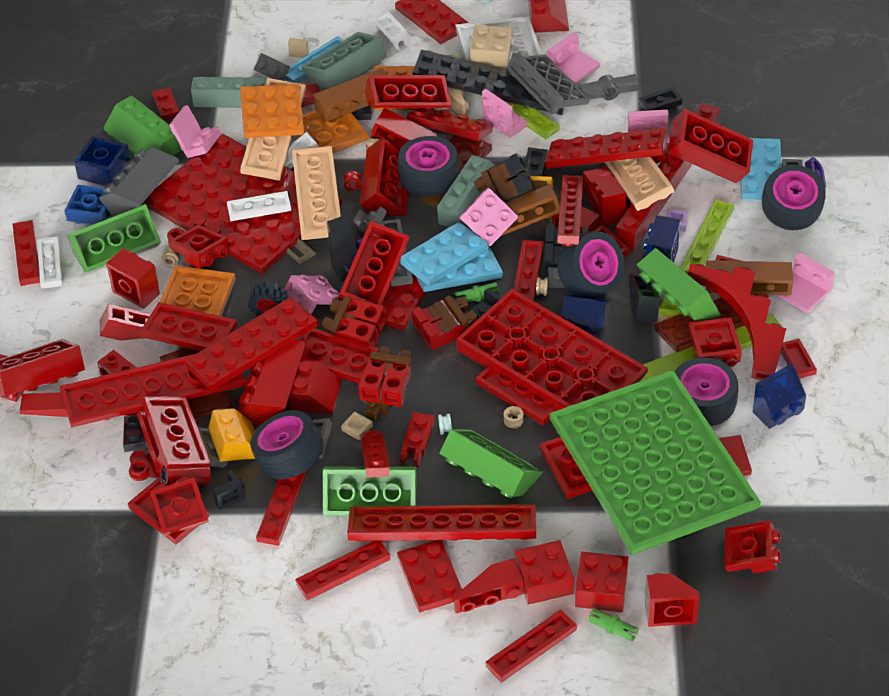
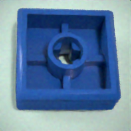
(86, 206)

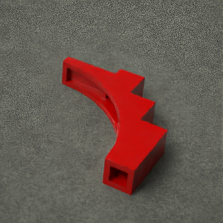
(753, 311)

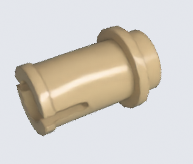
(170, 257)

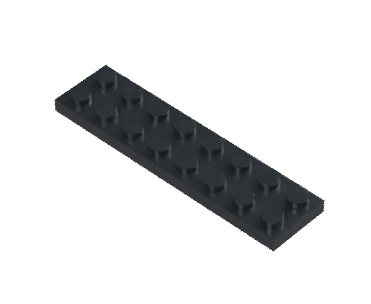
(476, 77)

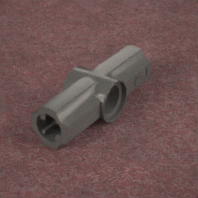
(610, 87)

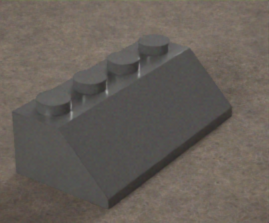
(137, 180)

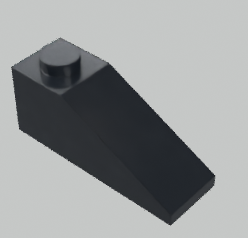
(341, 246)
(644, 300)

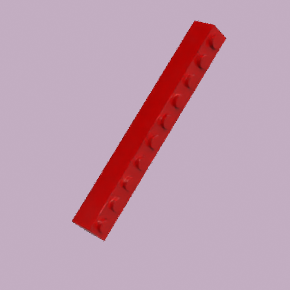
(636, 223)

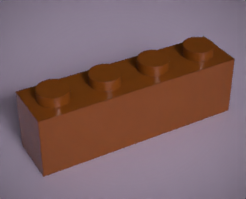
(343, 97)
(533, 207)
(770, 277)

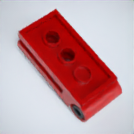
(174, 440)

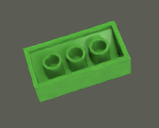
(140, 128)
(103, 240)
(677, 286)
(489, 462)
(350, 487)

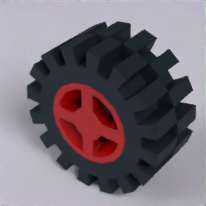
(266, 296)

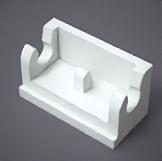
(391, 29)

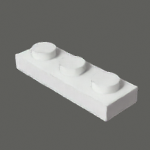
(258, 206)
(49, 262)

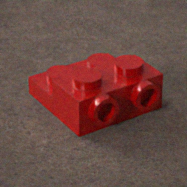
(200, 246)
(715, 340)
(178, 506)
(752, 547)

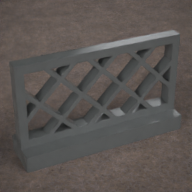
(540, 87)

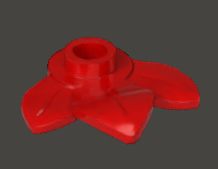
(141, 466)

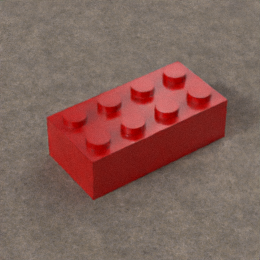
(710, 146)

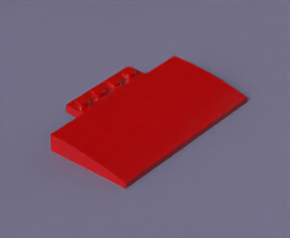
(542, 359)

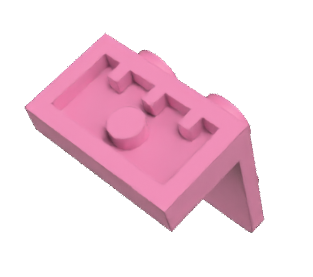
(571, 60)
(501, 115)
(647, 120)
(189, 134)
(488, 216)
(810, 283)
(310, 291)

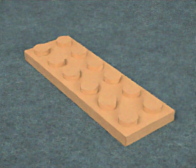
(267, 155)
(640, 180)
(315, 190)

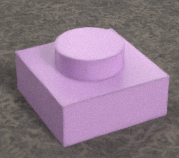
(677, 214)

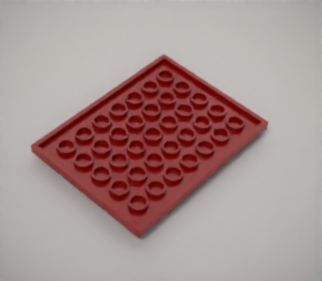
(200, 196)

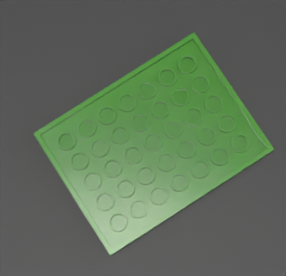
(654, 462)

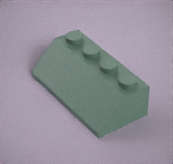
(345, 60)
(221, 90)
(462, 192)

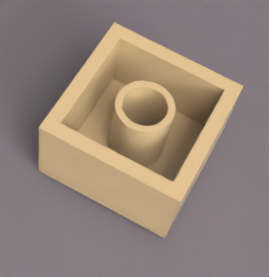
(491, 46)

